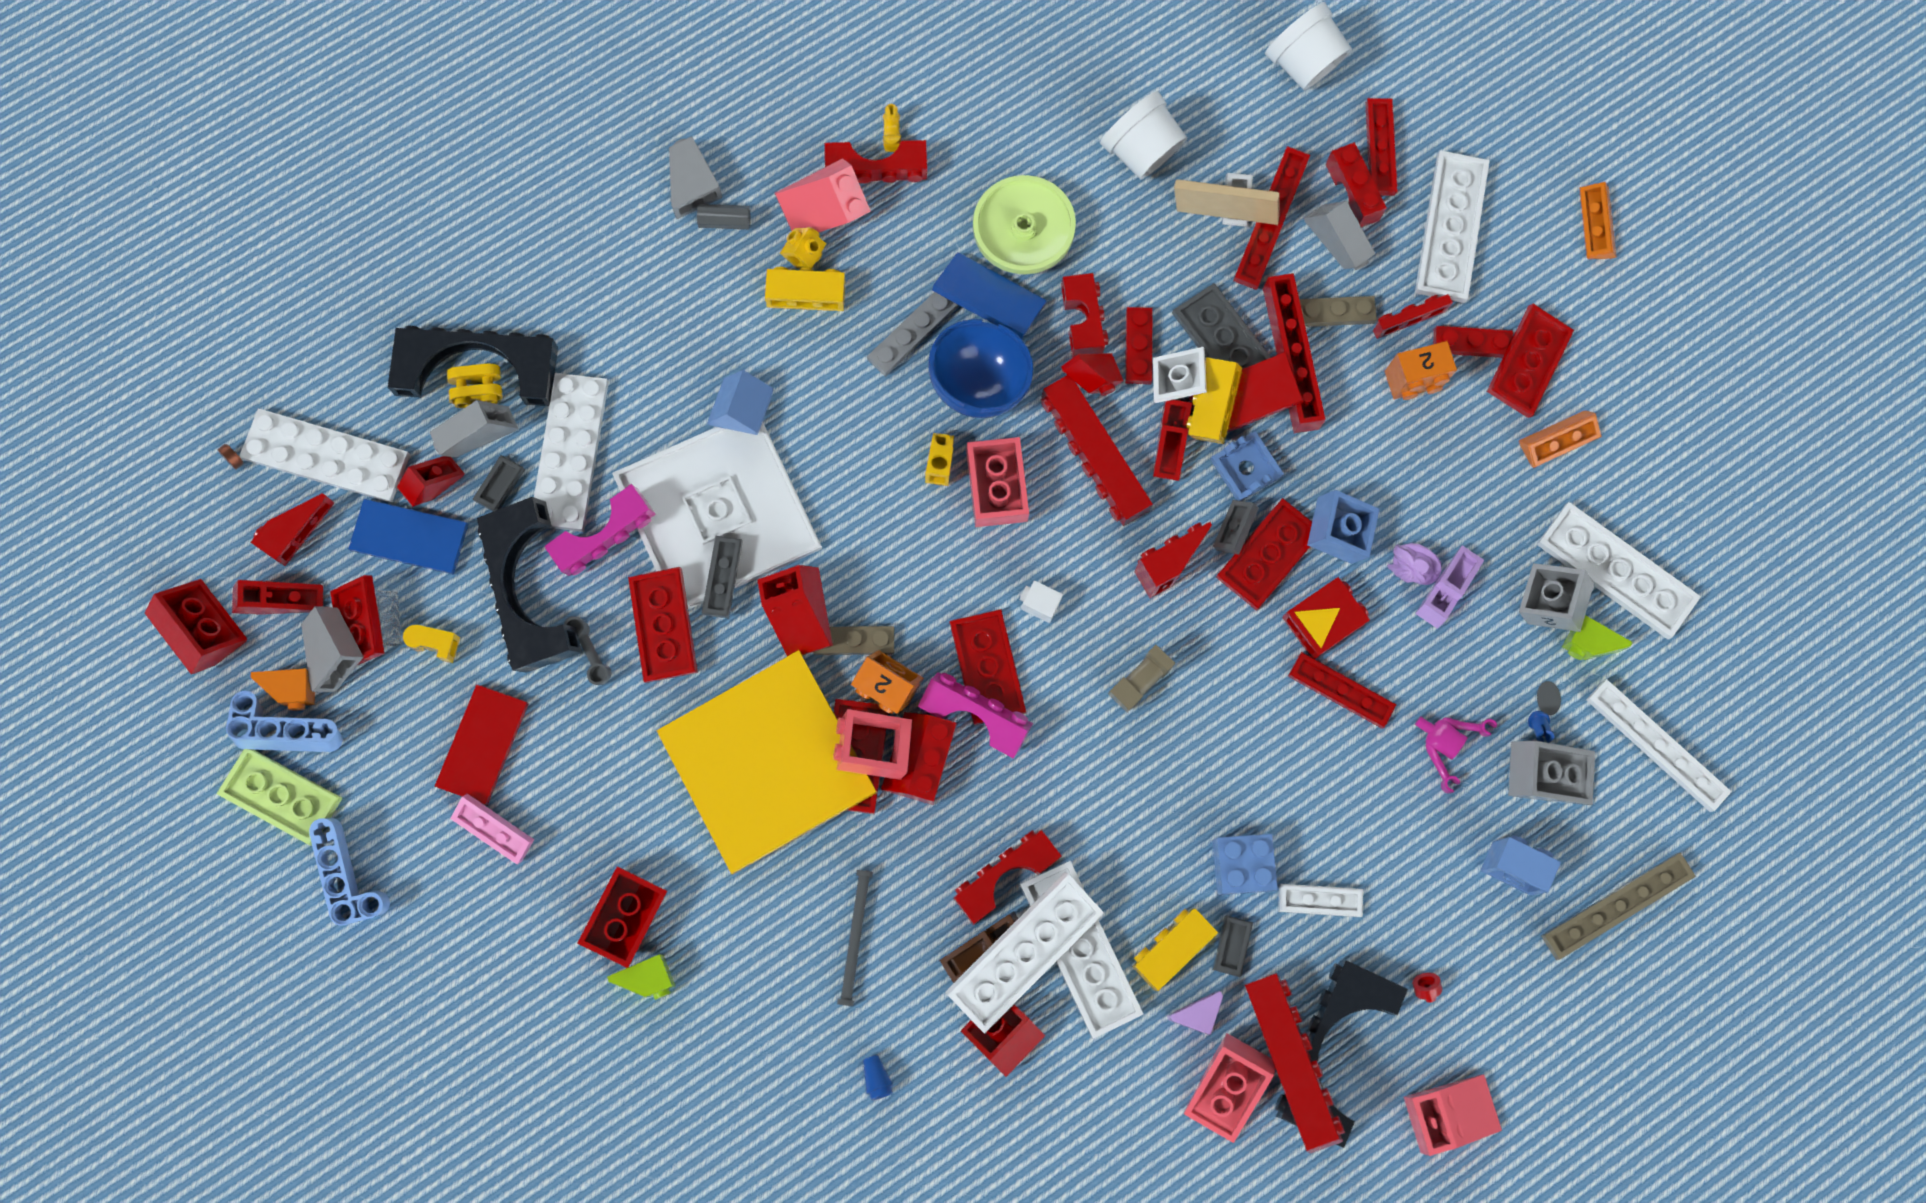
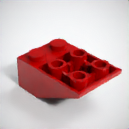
(1162, 567)
(796, 609)

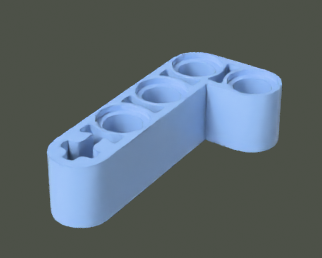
(324, 740)
(344, 870)

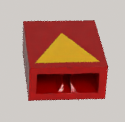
(1326, 617)

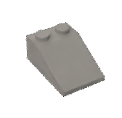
(1551, 772)

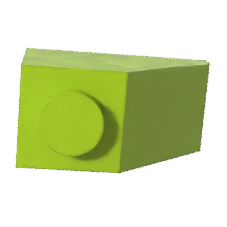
(1594, 641)
(646, 978)

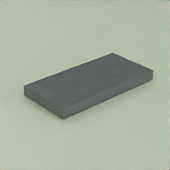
(1219, 328)

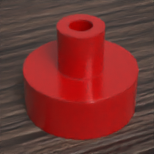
(1427, 986)

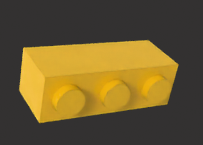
(805, 289)
(1215, 407)
(1174, 948)

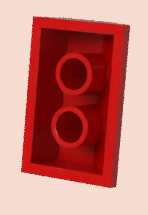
(194, 625)
(928, 754)
(622, 917)

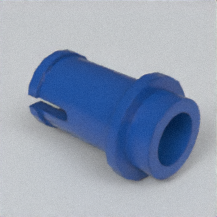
(1540, 723)

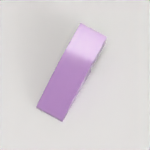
(1449, 587)

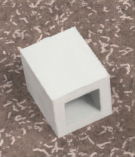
(1040, 601)

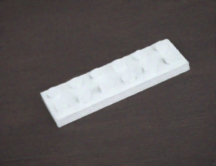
(1452, 226)
(570, 449)
(324, 455)
(1619, 570)
(1024, 952)
(1090, 967)

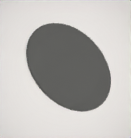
(1548, 698)

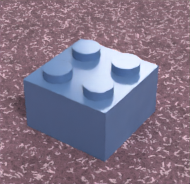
(1343, 526)
(1244, 864)
(1521, 865)

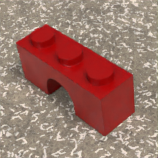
(1349, 169)
(1081, 293)

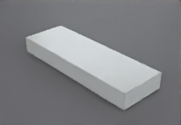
(1320, 900)

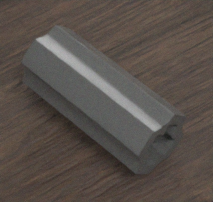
(723, 216)

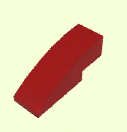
(1172, 439)

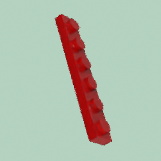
(1264, 234)

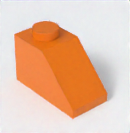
(287, 687)

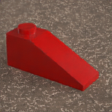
(288, 531)
(275, 597)

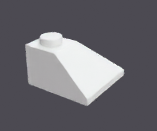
(1179, 375)

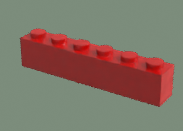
(1291, 337)
(1096, 450)
(1293, 1063)

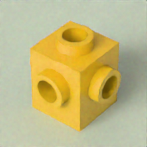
(803, 247)

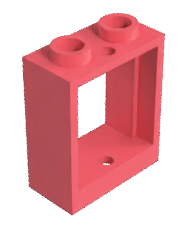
(899, 764)

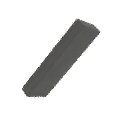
(722, 577)

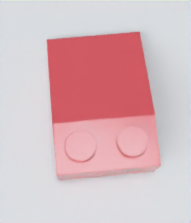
(824, 199)
(1230, 1088)

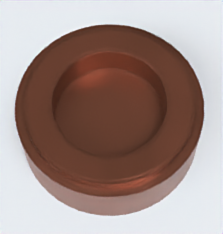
(230, 456)

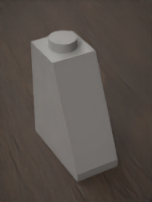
(690, 178)
(1341, 234)
(473, 428)
(328, 649)

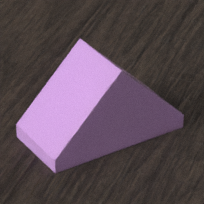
(1199, 1014)

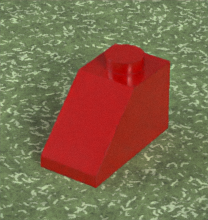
(1094, 372)
(429, 479)

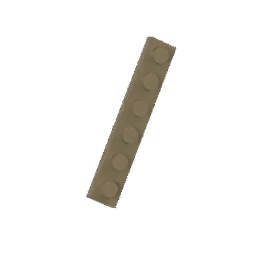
(1618, 906)

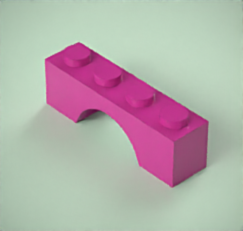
(628, 512)
(1005, 728)

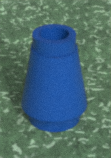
(876, 1078)

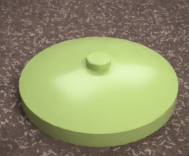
(1024, 224)

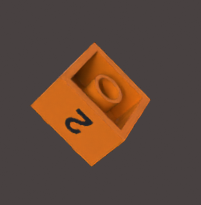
(1420, 371)
(886, 682)

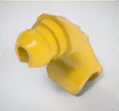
(891, 128)

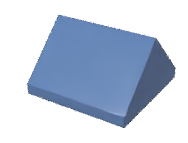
(741, 403)

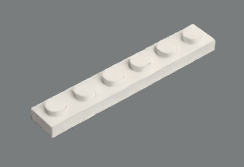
(1658, 746)

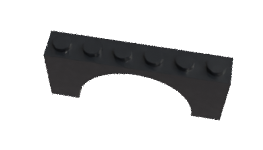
(420, 351)
(504, 539)
(1349, 992)

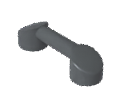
(597, 673)

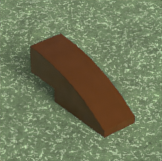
(966, 955)

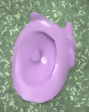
(1415, 564)

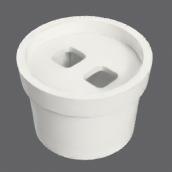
(1310, 47)
(1145, 136)

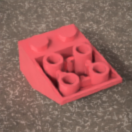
(1452, 1115)

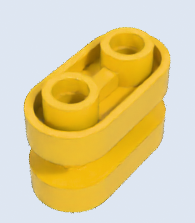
(465, 395)

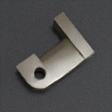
(1142, 678)

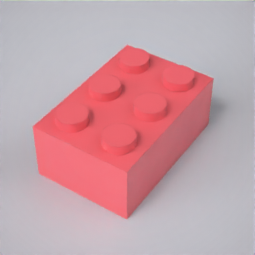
(997, 482)

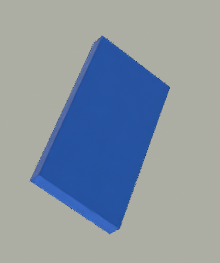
(989, 295)
(408, 536)

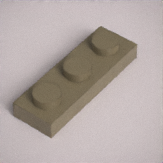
(1338, 311)
(860, 640)

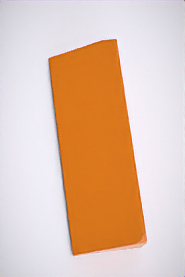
(1598, 221)
(1560, 438)

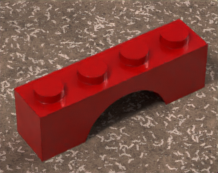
(906, 163)
(1034, 854)

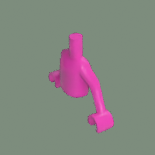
(1448, 741)

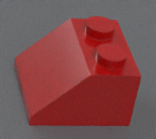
(1007, 1040)

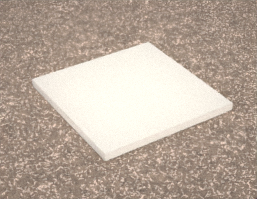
(725, 488)

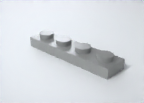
(911, 333)

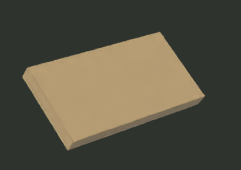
(1227, 201)

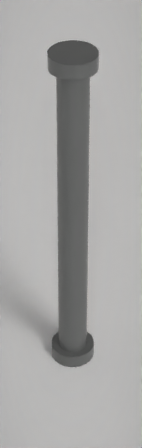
(855, 937)

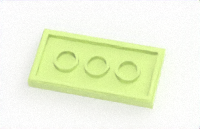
(277, 794)

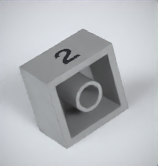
(1556, 597)

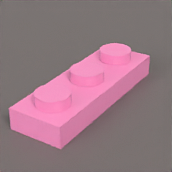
(492, 829)

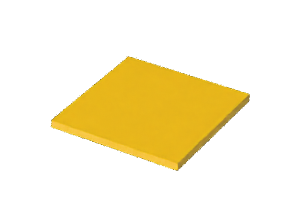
(763, 762)

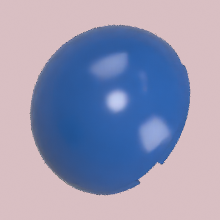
(980, 368)

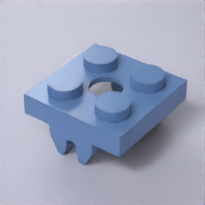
(1252, 450)

